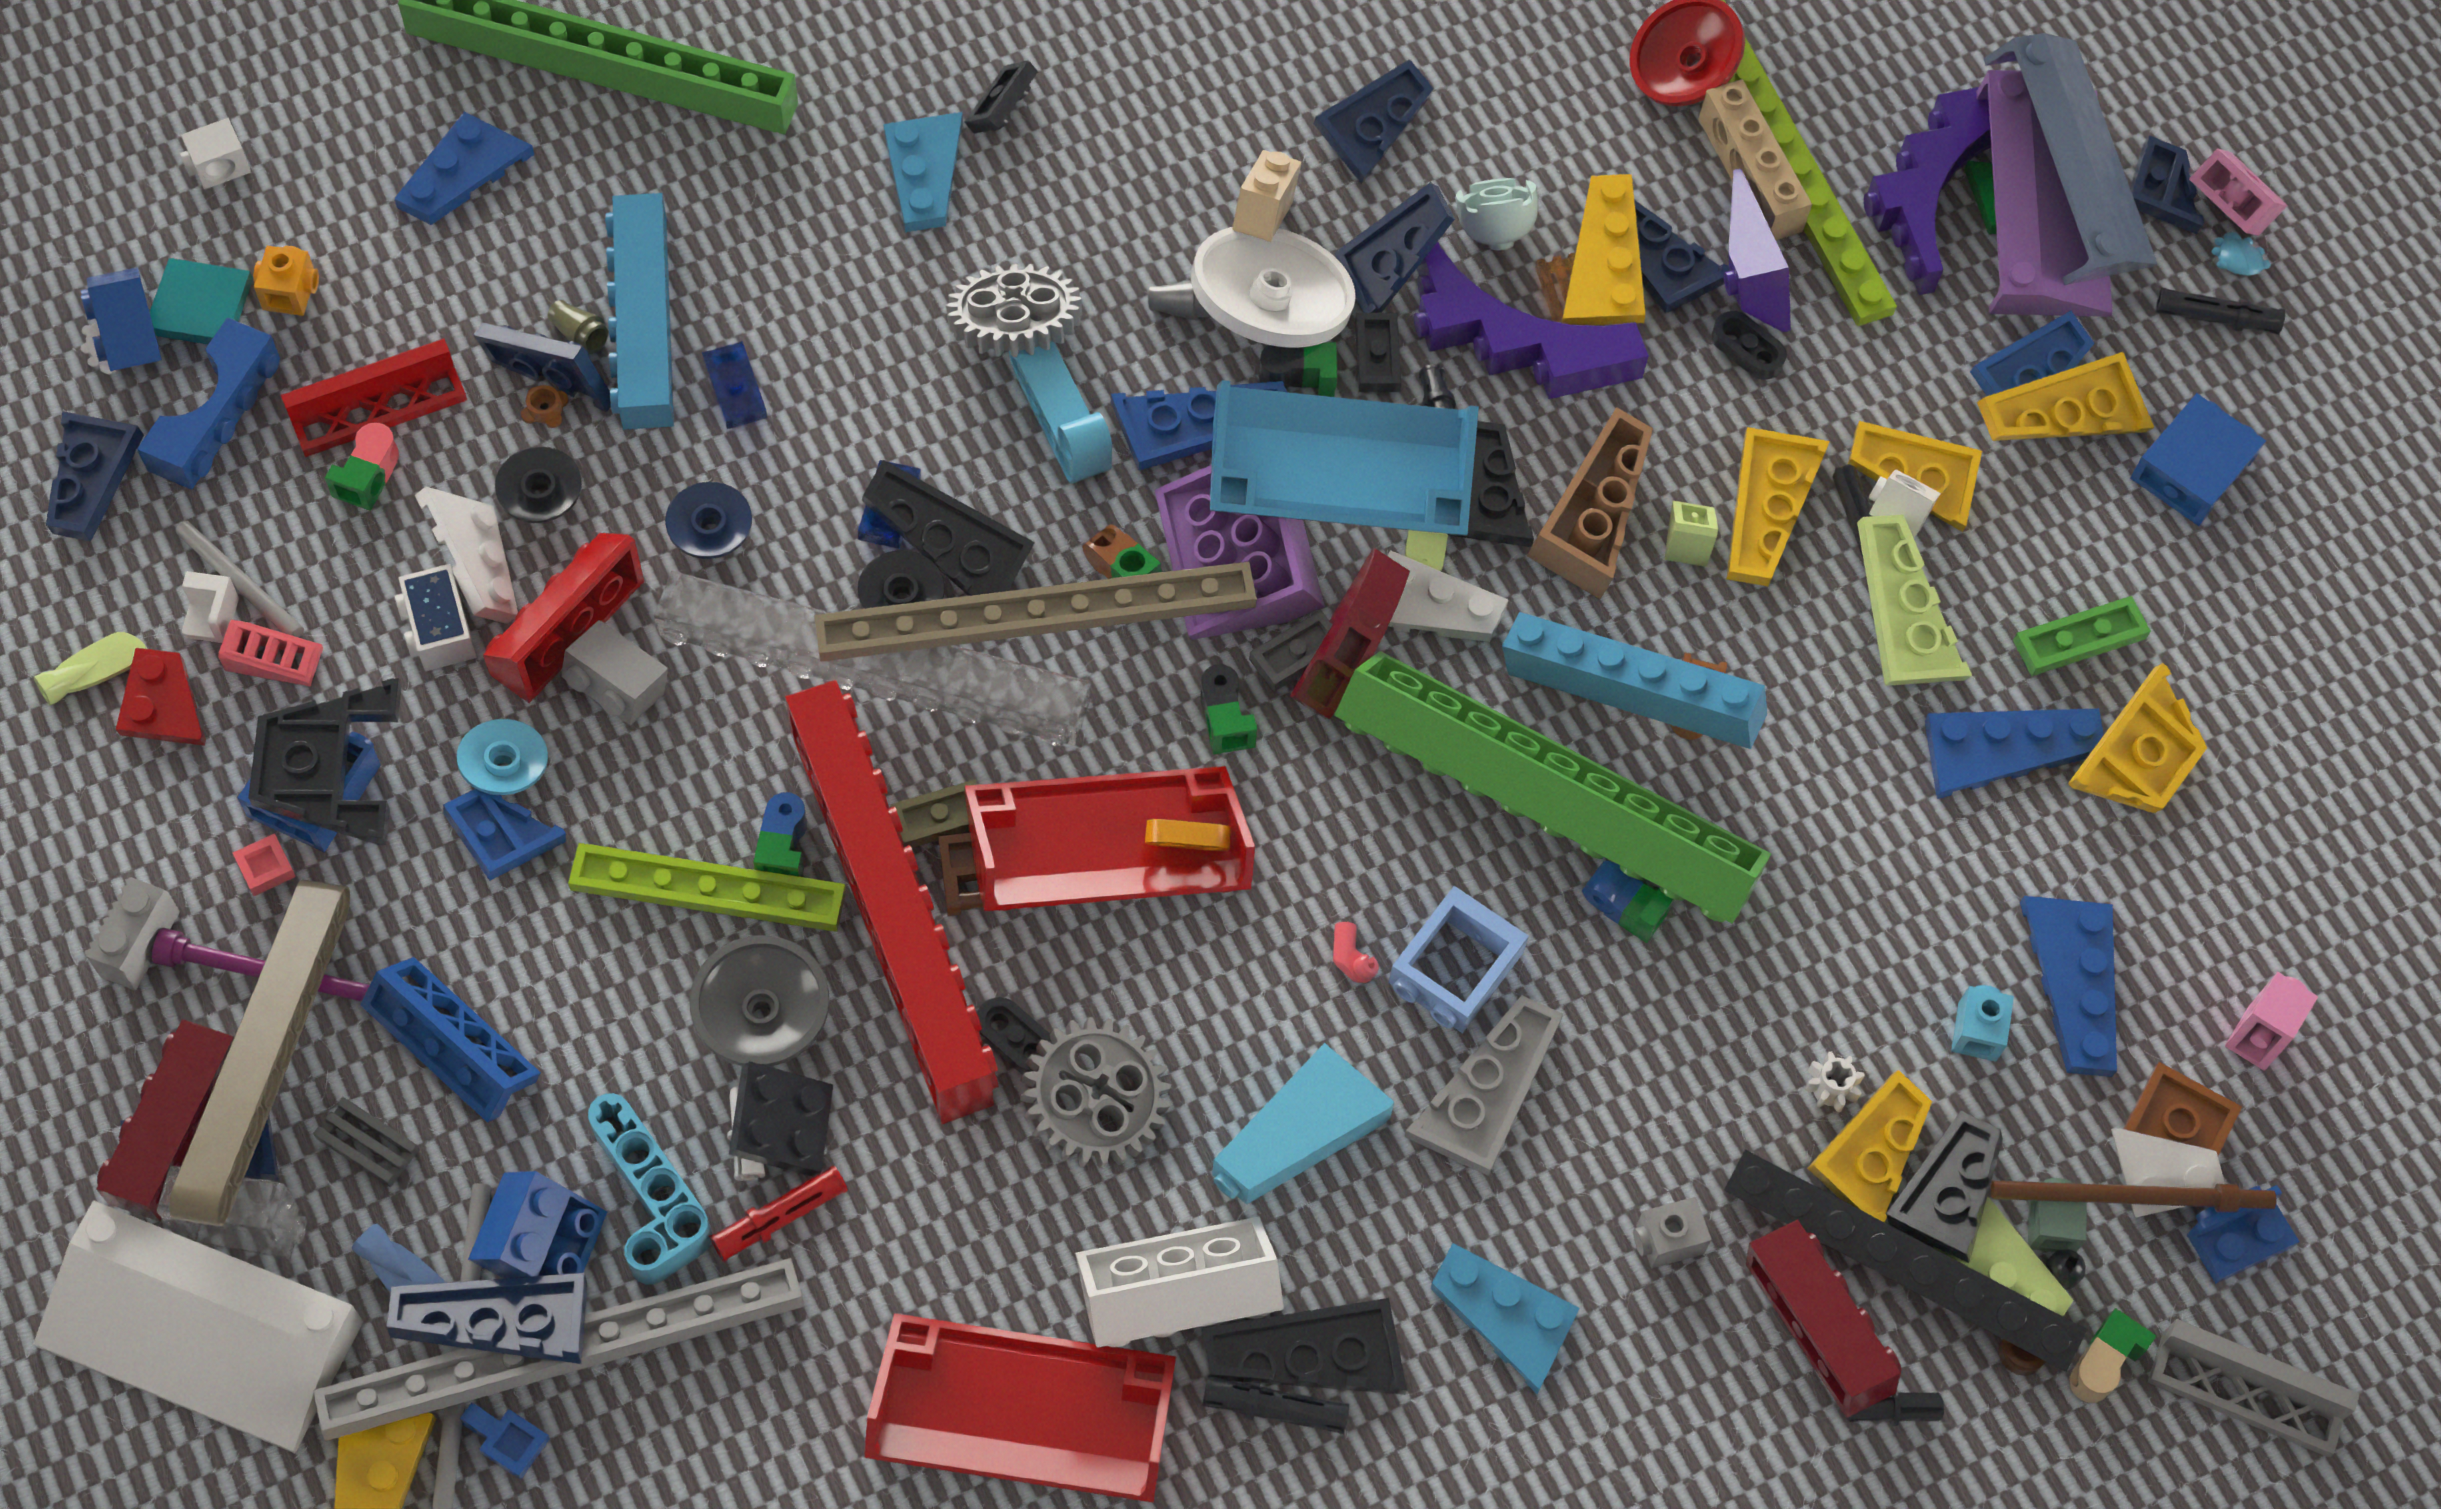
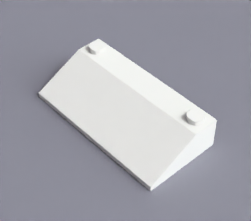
(195, 1326)

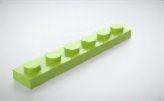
(707, 887)

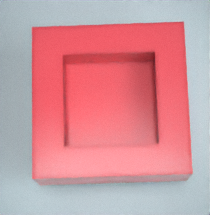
(264, 864)

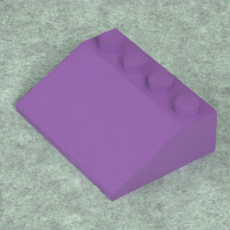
(1273, 546)

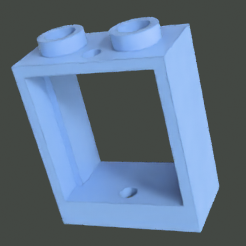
(1482, 926)

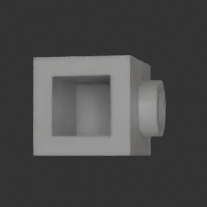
(1672, 1233)

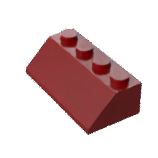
(571, 603)

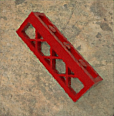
(364, 386)

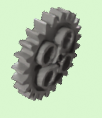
(1014, 310)
(1079, 1129)

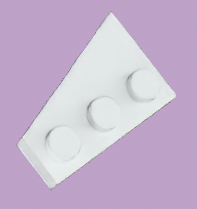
(477, 548)
(1445, 604)

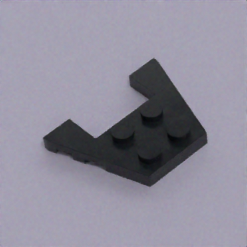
(304, 760)

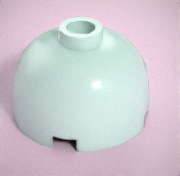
(1498, 211)

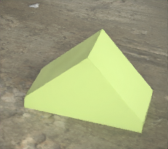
(1691, 533)

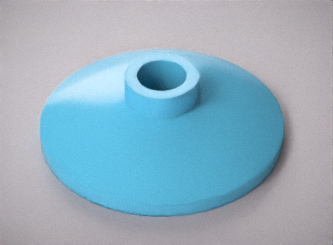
(499, 743)

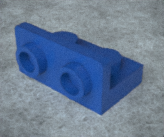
(2241, 1239)

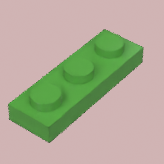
(2081, 635)

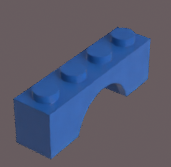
(185, 444)

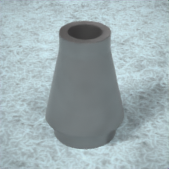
(1176, 300)

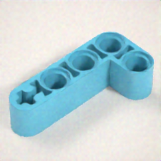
(1076, 436)
(643, 1181)

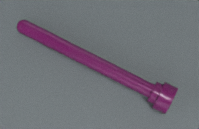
(173, 949)

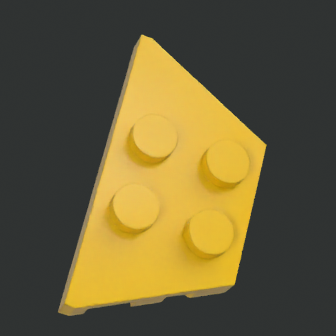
(2144, 749)

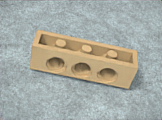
(1747, 143)

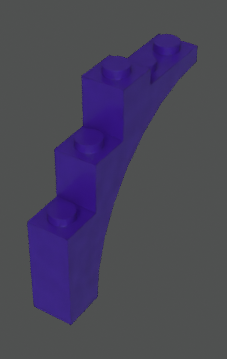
(1926, 163)
(1562, 355)

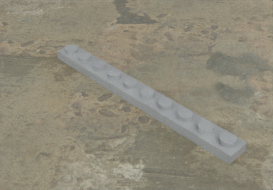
(607, 1337)

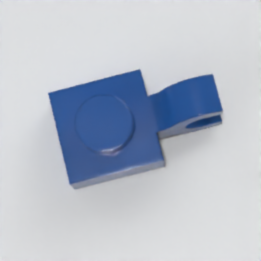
(509, 1442)

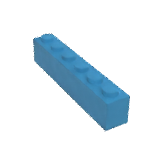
(641, 311)
(1635, 680)

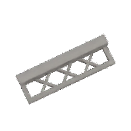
(2259, 1372)

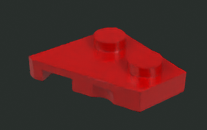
(159, 700)

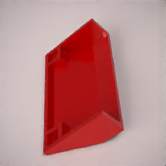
(1087, 838)
(1020, 1407)

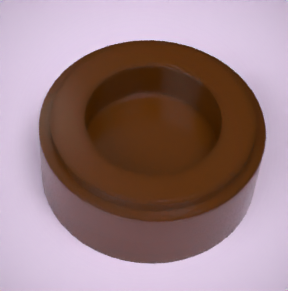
(2018, 1360)

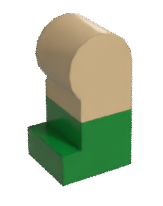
(2099, 1366)

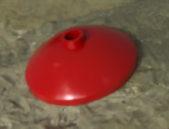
(1676, 39)

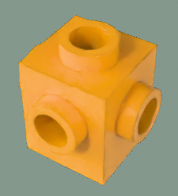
(285, 280)

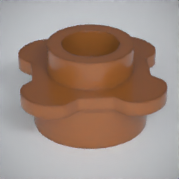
(544, 396)

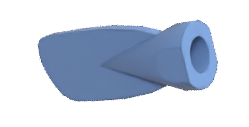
(392, 1261)

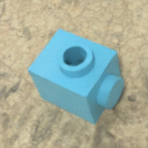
(1982, 1022)

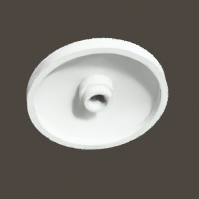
(1273, 290)

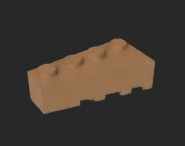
(1591, 516)

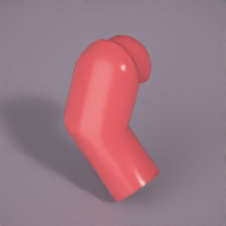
(1348, 959)

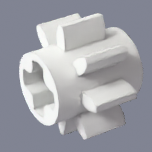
(1842, 1073)

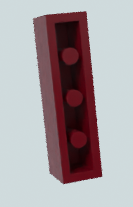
(164, 1119)
(1824, 1318)

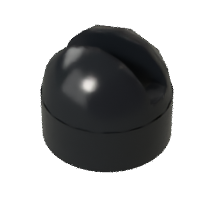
(2057, 1262)

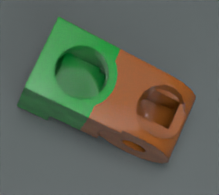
(1118, 554)

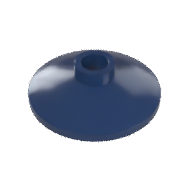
(704, 505)

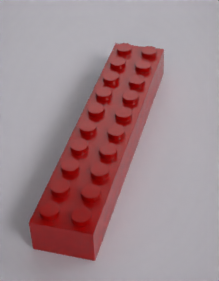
(893, 902)

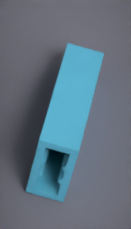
(1303, 1123)

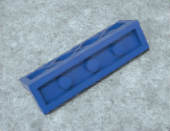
(441, 1039)

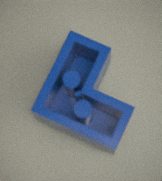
(122, 319)

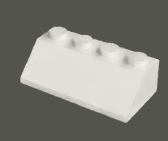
(1179, 1282)

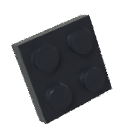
(781, 1119)

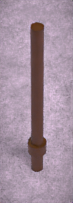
(2222, 1197)

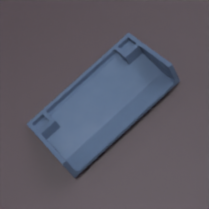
(2082, 154)

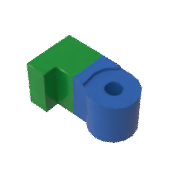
(779, 833)
(1627, 900)

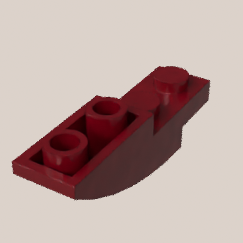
(1354, 633)

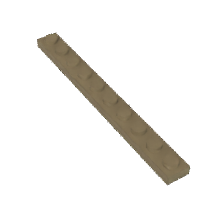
(1034, 611)

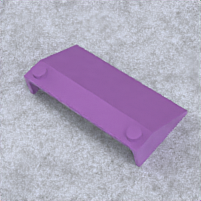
(2033, 216)

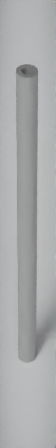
(452, 1424)

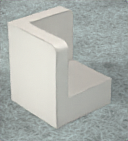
(211, 606)

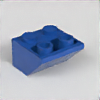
(536, 1228)

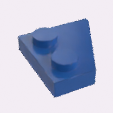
(499, 832)

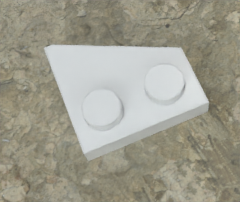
(2165, 1163)

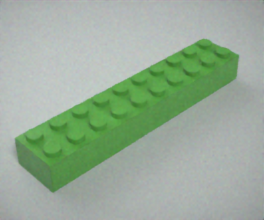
(1553, 786)

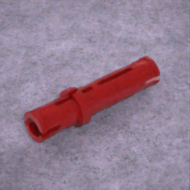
(762, 1222)

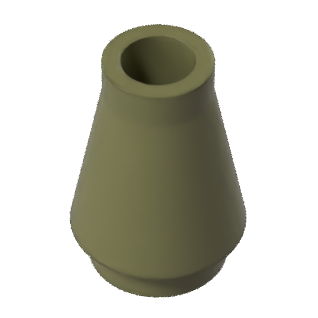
(579, 325)

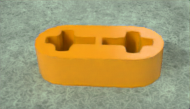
(1188, 835)

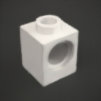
(214, 154)
(1904, 497)

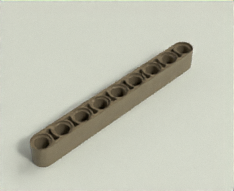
(259, 1055)

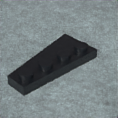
(961, 541)
(1317, 1348)

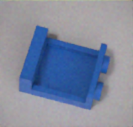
(2197, 458)

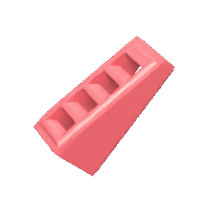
(255, 636)

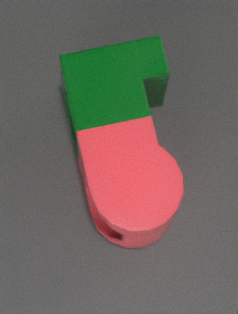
(366, 469)

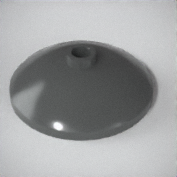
(752, 976)

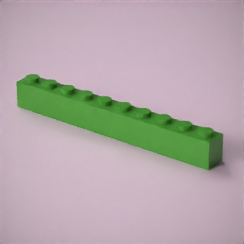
(610, 57)

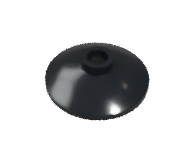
(535, 470)
(899, 573)

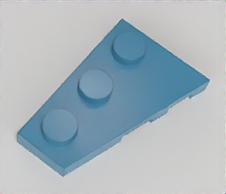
(923, 167)
(1507, 1311)

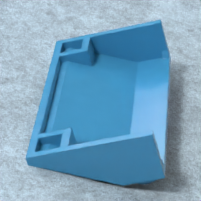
(1342, 460)

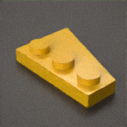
(1871, 1150)

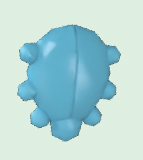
(2239, 255)

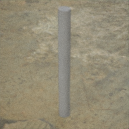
(240, 580)

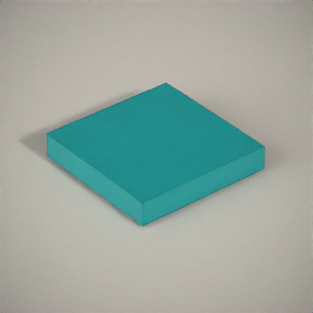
(198, 299)

